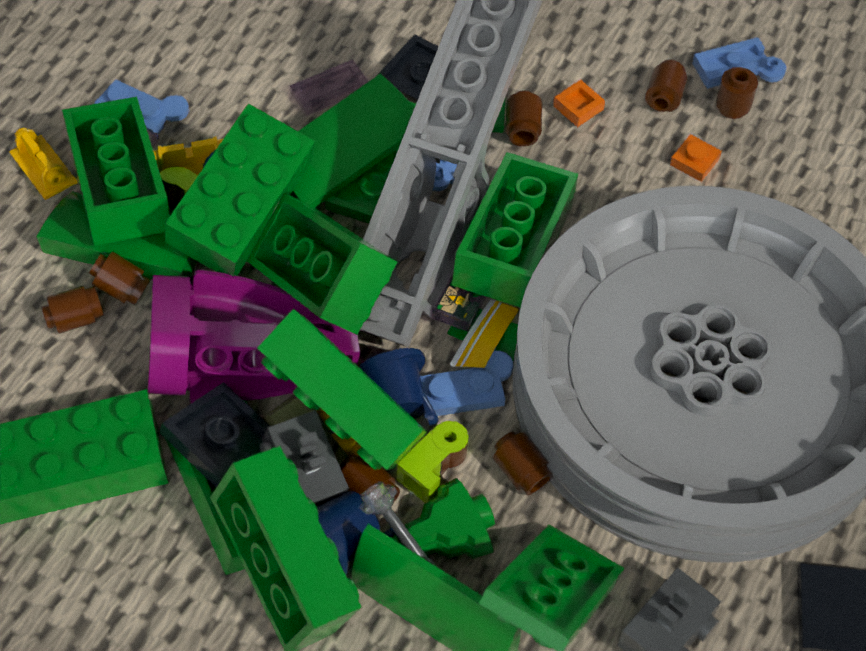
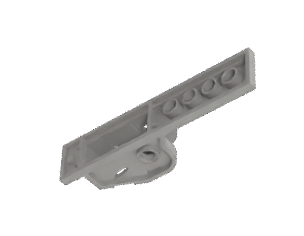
(453, 125)

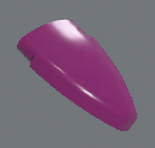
(212, 335)

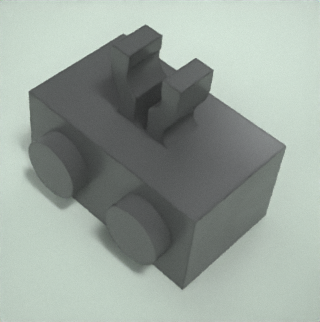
(309, 449)
(672, 617)

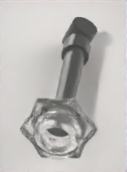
(379, 500)

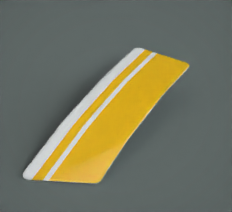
(484, 335)

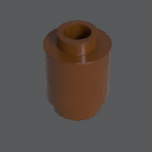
(666, 86)
(736, 92)
(523, 118)
(119, 278)
(72, 309)
(522, 462)
(361, 476)

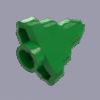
(454, 523)

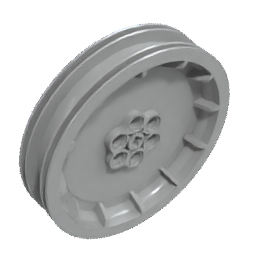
(635, 444)

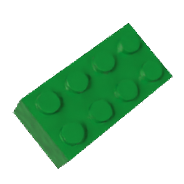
(116, 170)
(239, 191)
(514, 228)
(322, 264)
(341, 390)
(79, 456)
(285, 549)

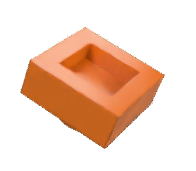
(579, 103)
(695, 157)

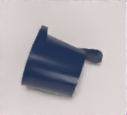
(400, 378)
(345, 523)

